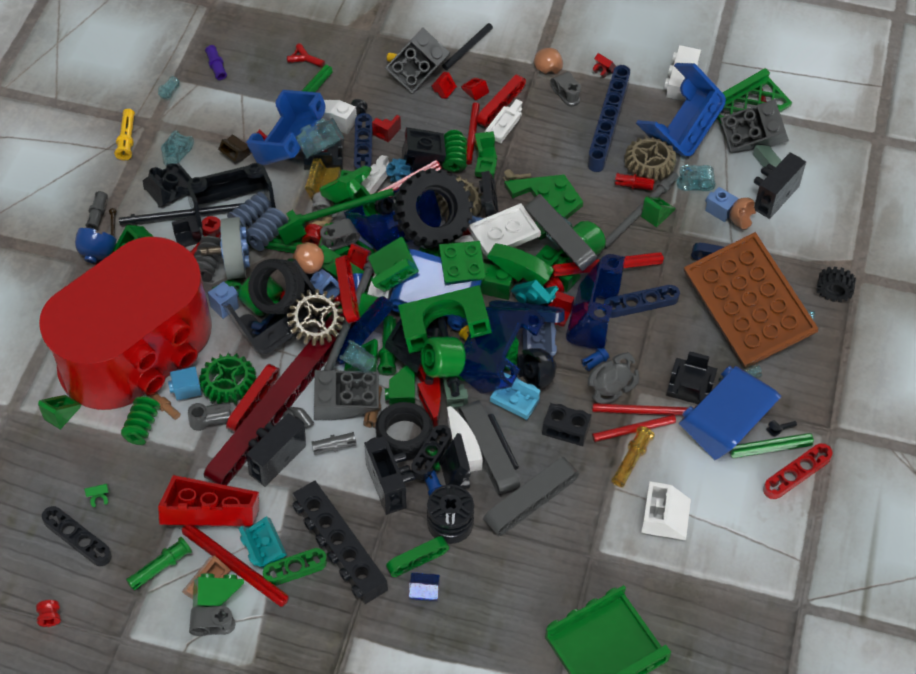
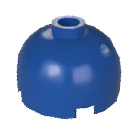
(94, 245)

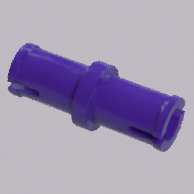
(215, 62)

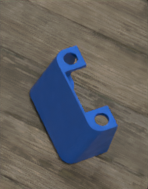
(296, 111)

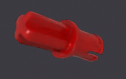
(634, 181)

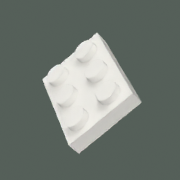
(506, 227)

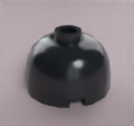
(536, 367)

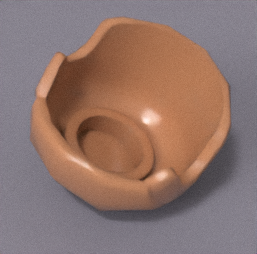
(548, 60)
(741, 212)
(309, 257)

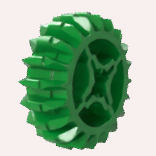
(232, 369)

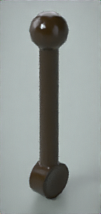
(112, 212)

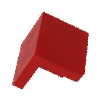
(386, 129)
(563, 301)

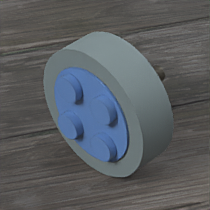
(232, 248)

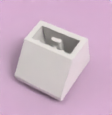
(666, 511)

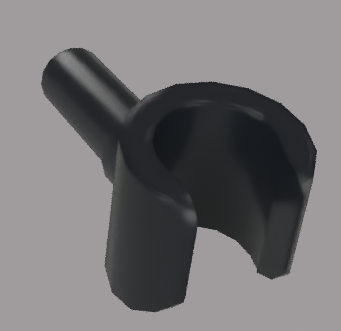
(775, 429)

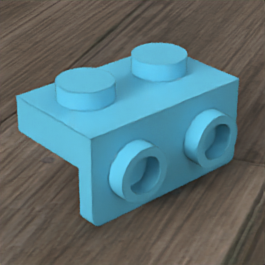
(518, 399)

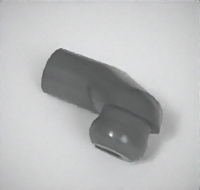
(301, 413)

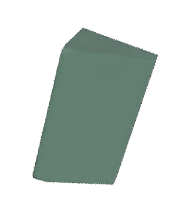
(766, 155)

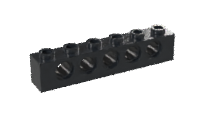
(313, 497)

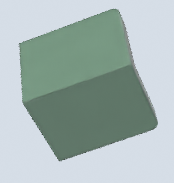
(454, 402)

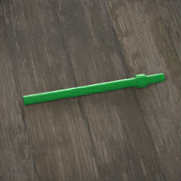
(345, 206)

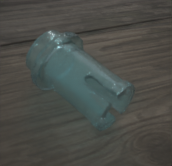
(165, 91)

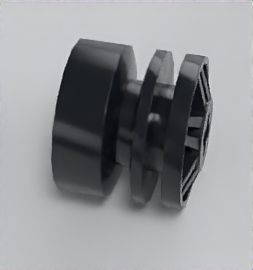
(450, 513)

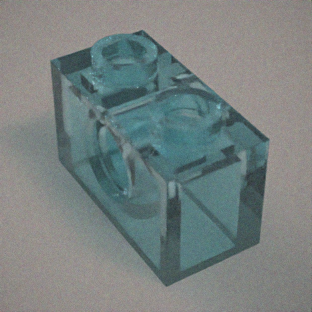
(319, 137)

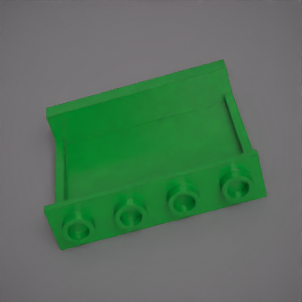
(606, 638)

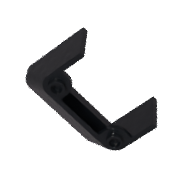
(228, 184)
(277, 329)

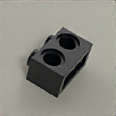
(565, 428)

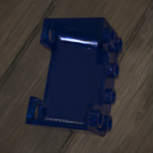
(382, 230)
(601, 282)
(488, 352)

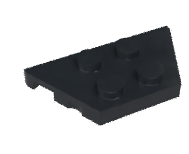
(489, 197)
(398, 347)

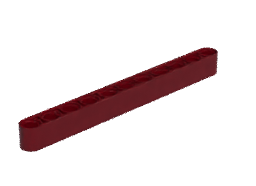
(270, 408)

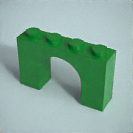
(464, 303)

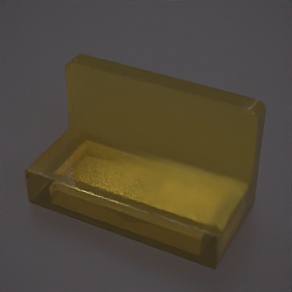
(320, 176)

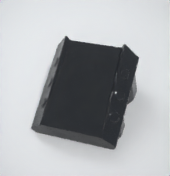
(166, 183)
(456, 464)

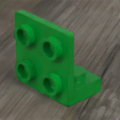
(462, 262)
(392, 265)

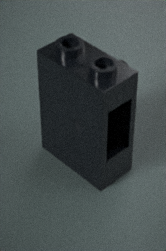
(778, 185)
(276, 448)
(386, 475)

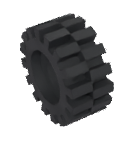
(836, 284)

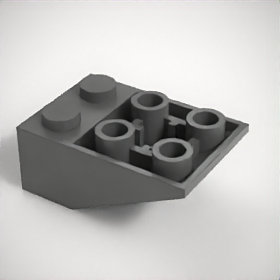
(418, 60)
(754, 127)
(345, 393)

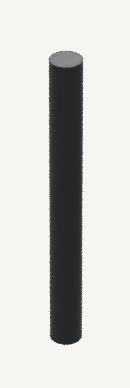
(465, 48)

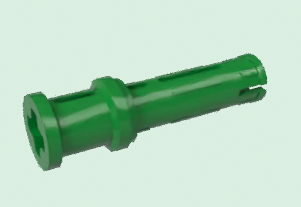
(387, 359)
(167, 558)

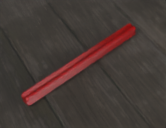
(630, 261)
(235, 565)

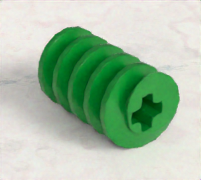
(455, 151)
(139, 420)

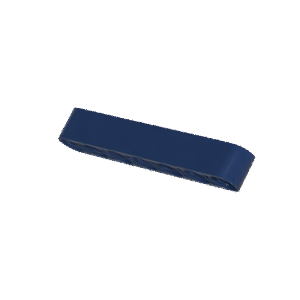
(608, 118)

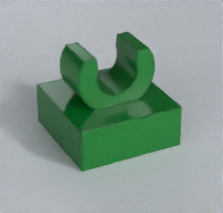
(97, 491)

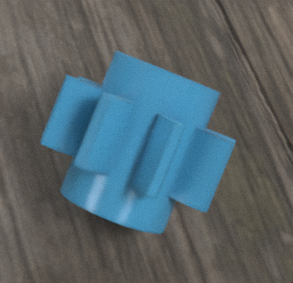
(397, 169)

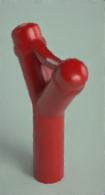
(304, 56)

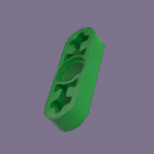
(417, 556)
(313, 567)

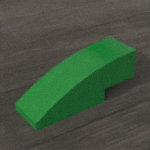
(520, 263)

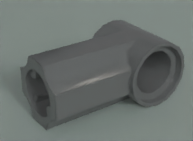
(209, 415)

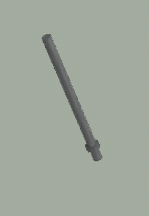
(368, 270)

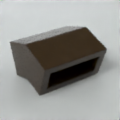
(234, 148)

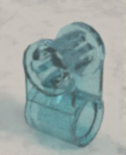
(176, 147)
(697, 177)
(358, 357)

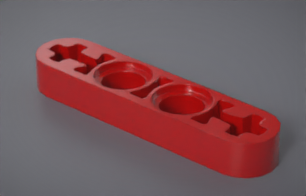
(501, 99)
(347, 289)
(253, 396)
(796, 469)

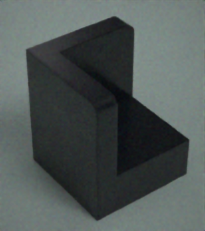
(186, 231)

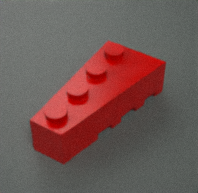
(207, 503)

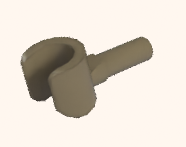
(510, 175)

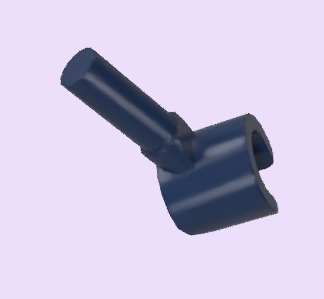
(259, 327)

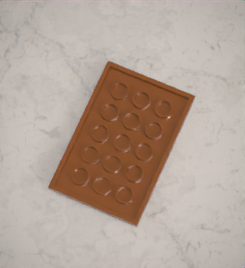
(750, 300)

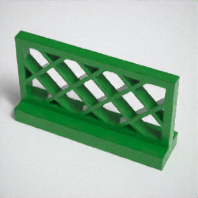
(751, 86)

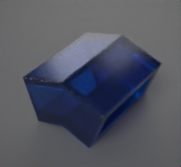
(424, 586)

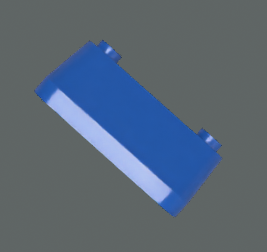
(694, 117)

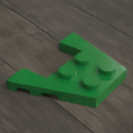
(554, 189)

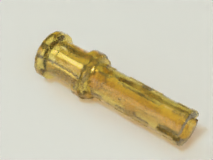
(636, 448)

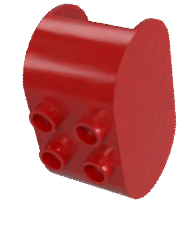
(127, 323)

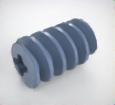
(251, 209)
(265, 228)

